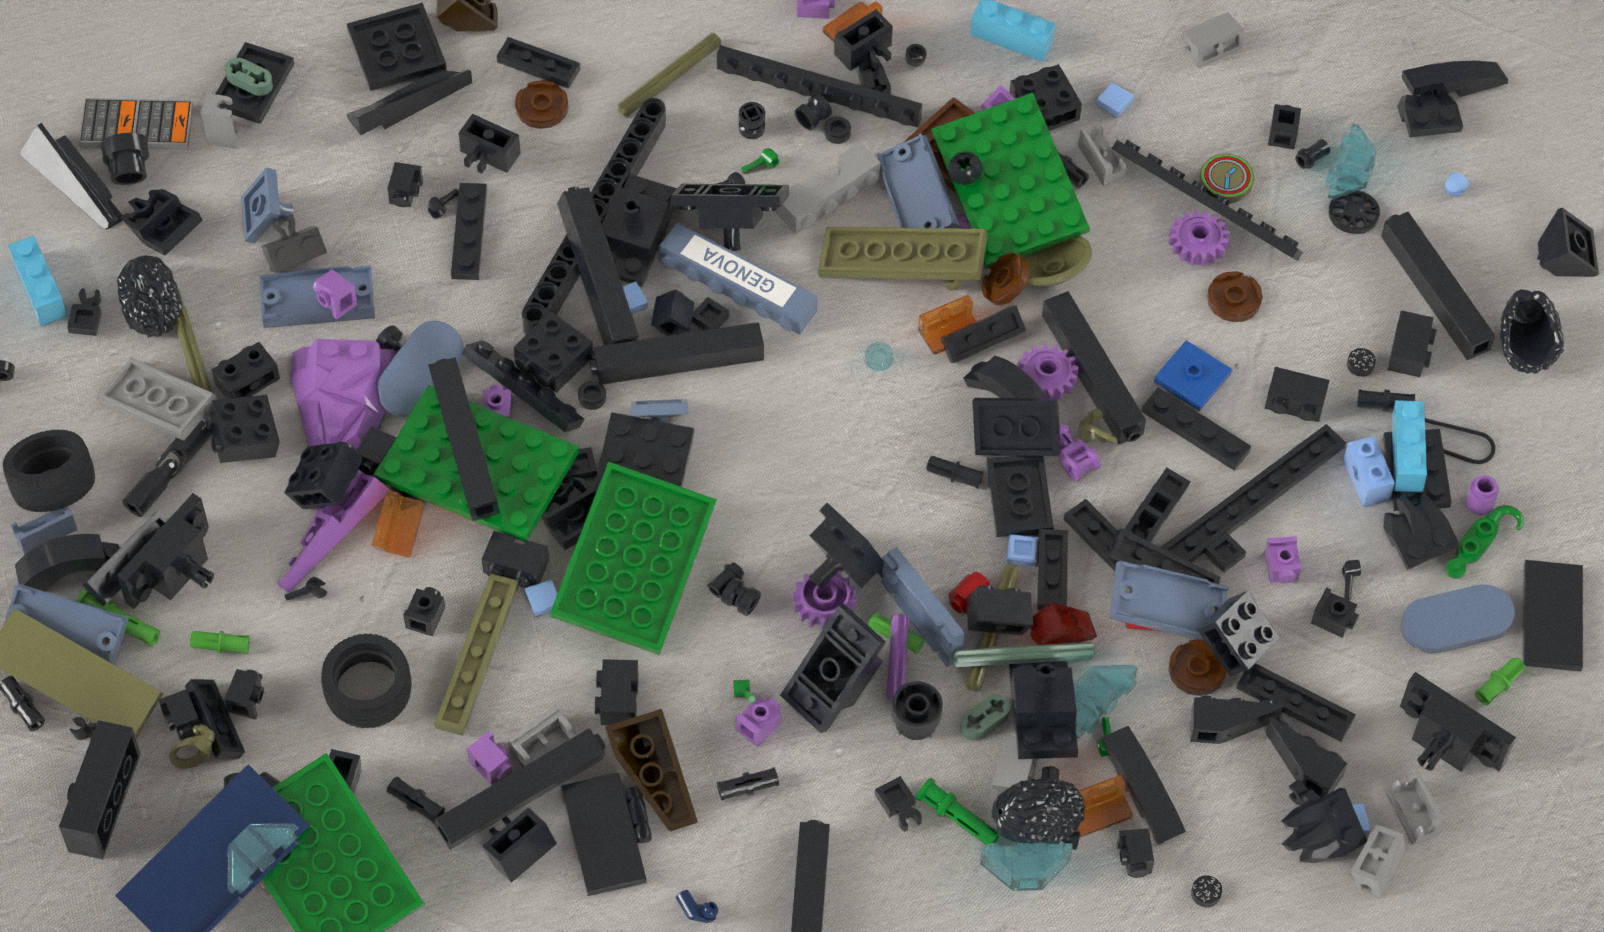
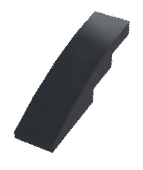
(1453, 76)
(1158, 505)
(1143, 784)

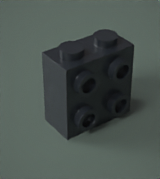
(1053, 95)
(553, 352)
(242, 428)
(323, 475)
(1238, 633)

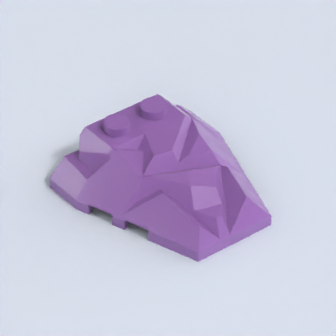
(339, 389)

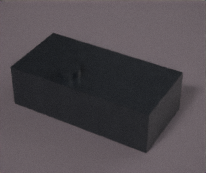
(99, 789)

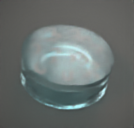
(879, 356)

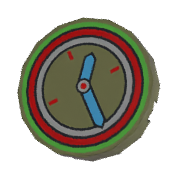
(1227, 176)

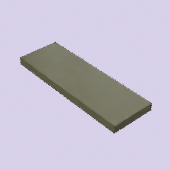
(903, 253)
(74, 674)

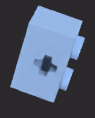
(1368, 471)

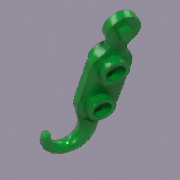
(1479, 539)

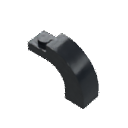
(1003, 379)
(61, 557)

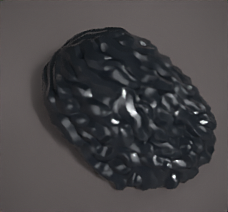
(149, 296)
(1531, 332)
(1038, 811)

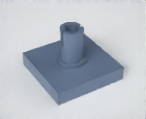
(262, 206)
(659, 409)

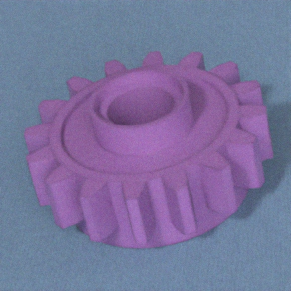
(1199, 238)
(1061, 370)
(819, 611)

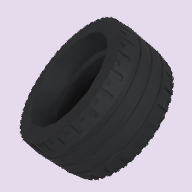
(53, 489)
(363, 649)

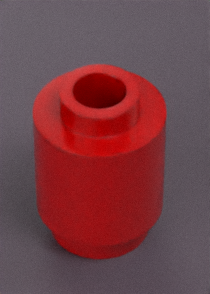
(964, 589)

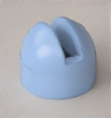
(1456, 184)

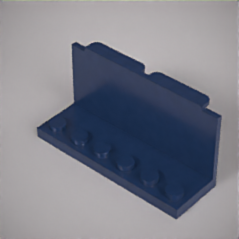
(187, 878)

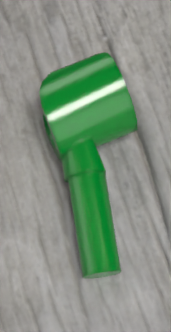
(767, 156)
(742, 689)
(1106, 730)

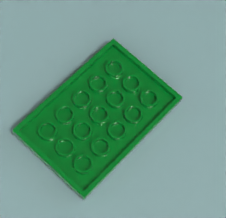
(1023, 183)
(521, 461)
(633, 558)
(341, 868)

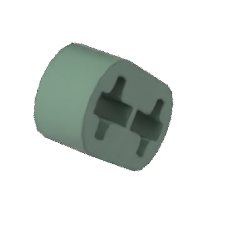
(250, 74)
(988, 722)

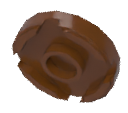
(541, 104)
(1006, 279)
(1234, 296)
(1196, 668)

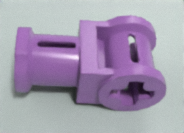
(1076, 455)

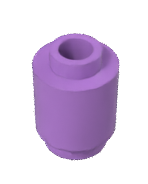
(1482, 495)

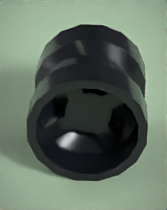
(812, 112)
(752, 120)
(741, 596)

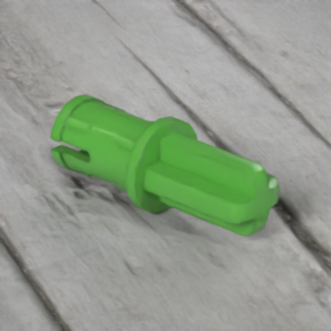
(883, 626)
(220, 641)
(1500, 681)

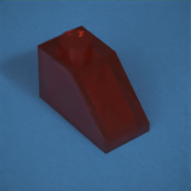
(1061, 625)

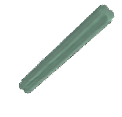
(1023, 654)

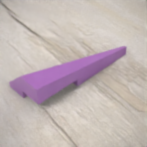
(332, 525)

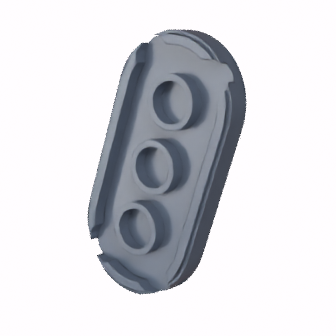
(408, 372)
(1457, 618)

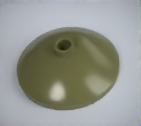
(1058, 262)

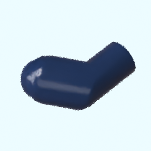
(696, 912)

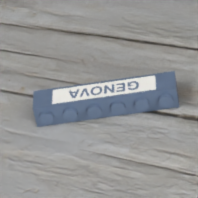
(738, 278)

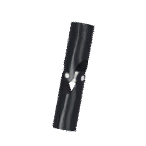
(156, 481)

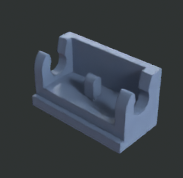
(43, 529)

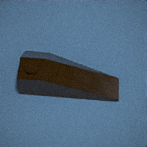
(468, 15)
(650, 760)

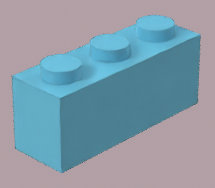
(1013, 29)
(37, 280)
(1409, 446)

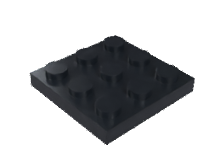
(396, 46)
(646, 447)

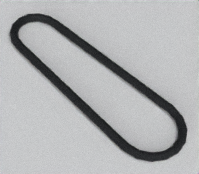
(1493, 447)

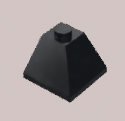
(1568, 247)

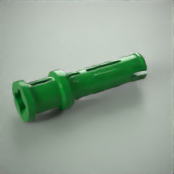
(946, 805)

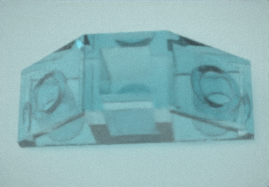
(1352, 165)
(1098, 693)
(254, 850)
(1026, 865)

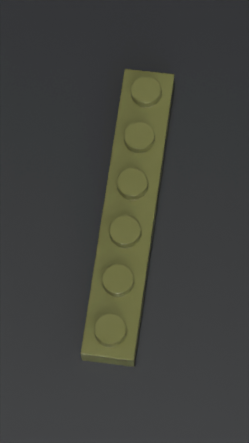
(476, 654)

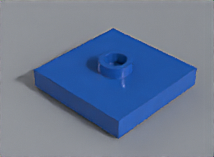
(1192, 375)

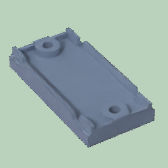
(917, 185)
(298, 303)
(1164, 599)
(921, 606)
(73, 620)

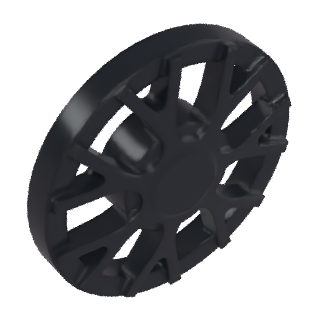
(1354, 212)

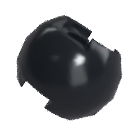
(962, 160)

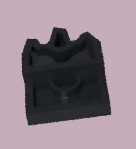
(1430, 114)
(161, 220)
(569, 511)
(1419, 531)
(1324, 828)

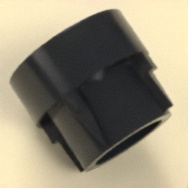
(126, 157)
(921, 697)

